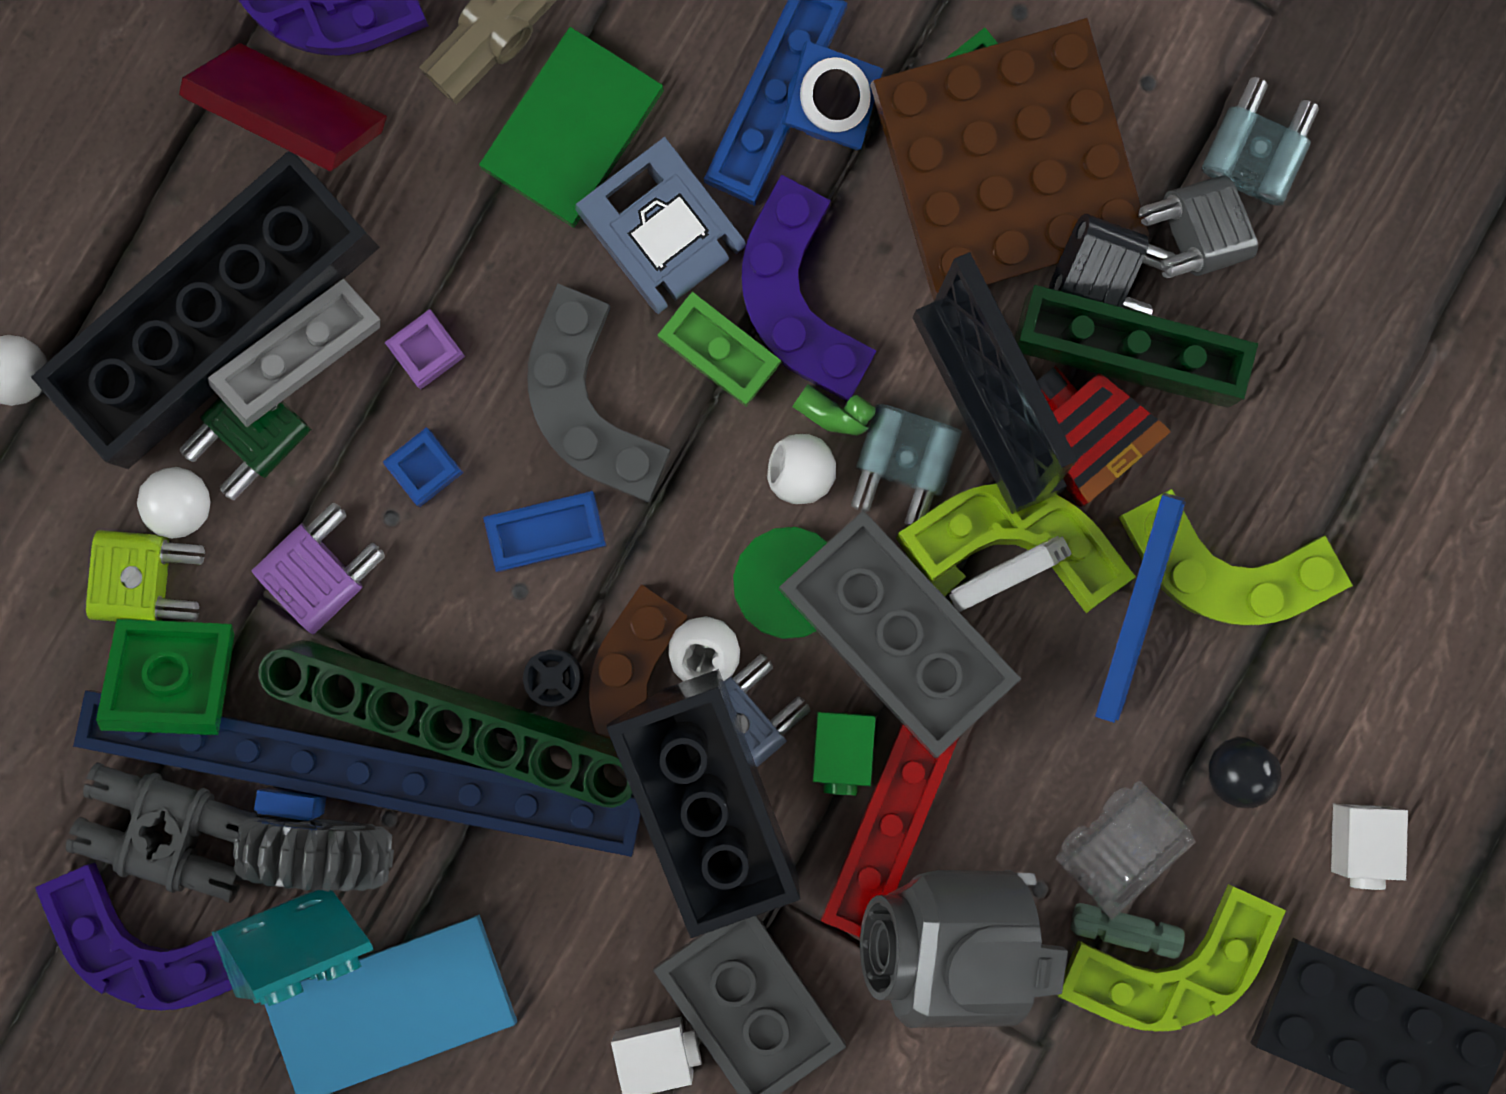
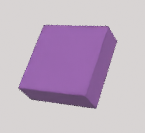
(424, 349)

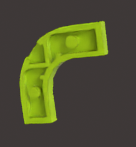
(983, 519)
(1239, 593)
(1190, 990)

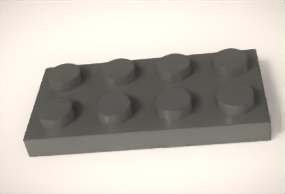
(899, 634)

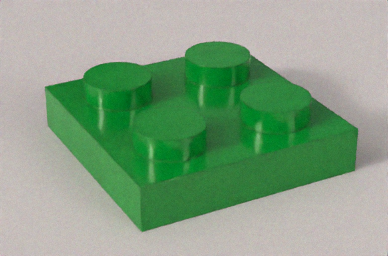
(166, 677)

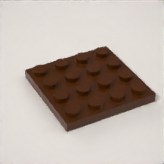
(1007, 152)

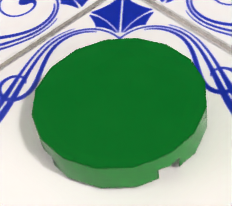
(763, 569)

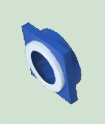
(801, 110)

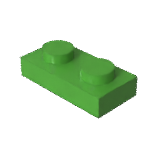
(719, 349)

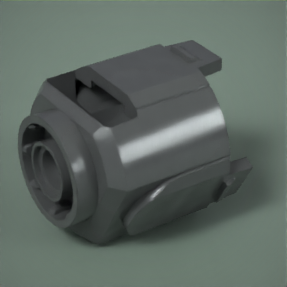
(959, 950)

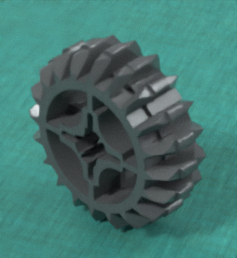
(313, 853)

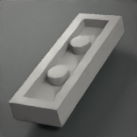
(294, 352)

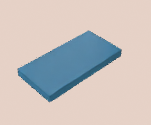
(393, 1009)

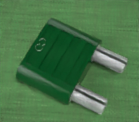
(258, 445)

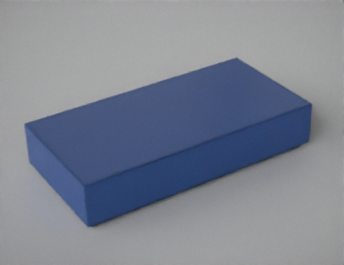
(545, 531)

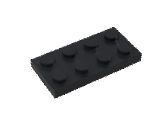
(1374, 1030)

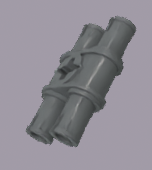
(141, 848)

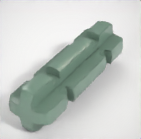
(1128, 931)

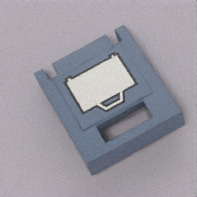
(665, 233)

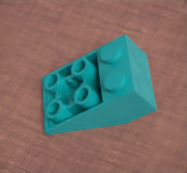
(290, 943)

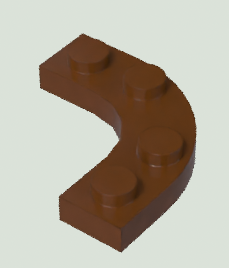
(630, 656)

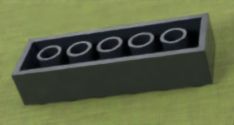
(200, 308)

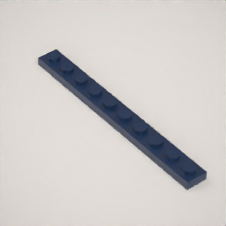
(374, 778)

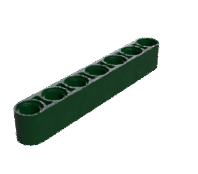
(425, 722)

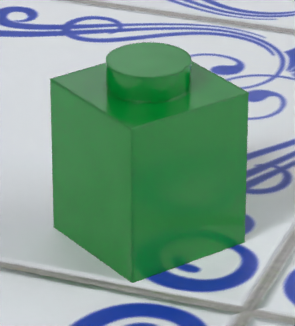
(843, 751)

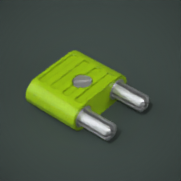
(131, 577)

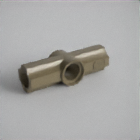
(485, 35)

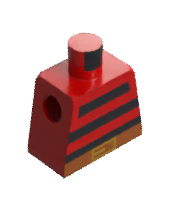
(1102, 429)

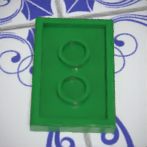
(571, 126)

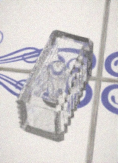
(1124, 848)

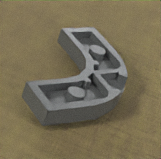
(562, 402)

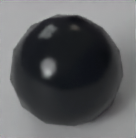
(1244, 773)

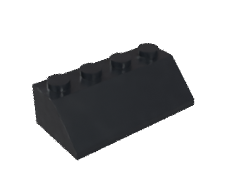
(705, 805)

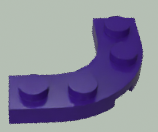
(337, 25)
(775, 300)
(118, 962)

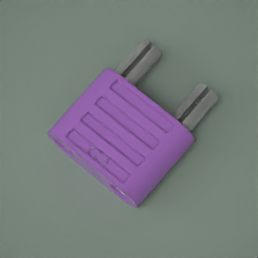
(309, 576)

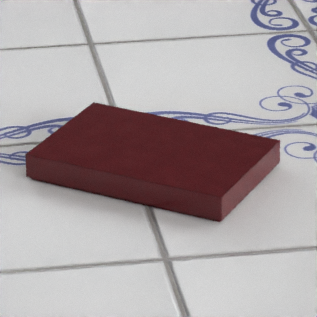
(283, 106)

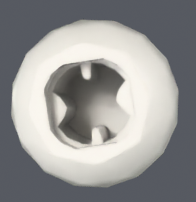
(17, 364)
(801, 469)
(173, 502)
(702, 647)

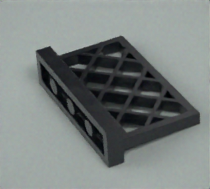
(995, 388)

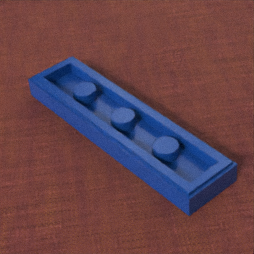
(757, 127)
(1140, 607)

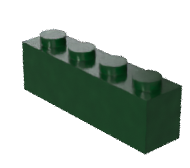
(1135, 347)

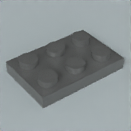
(750, 1007)

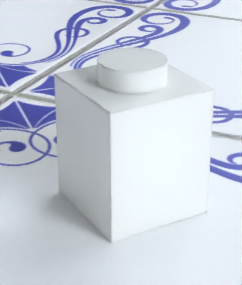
(1369, 844)
(655, 1056)

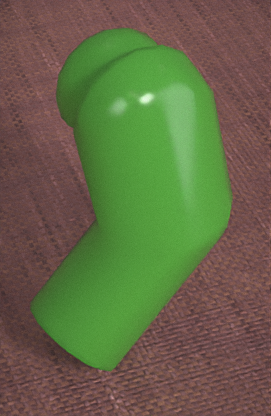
(831, 416)

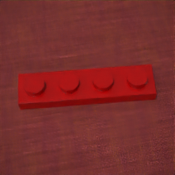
(886, 830)

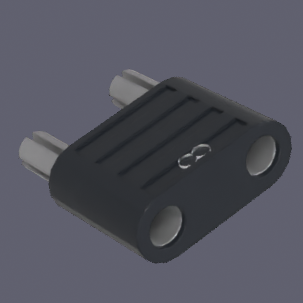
(1104, 261)

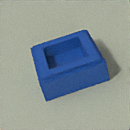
(423, 467)
(289, 803)

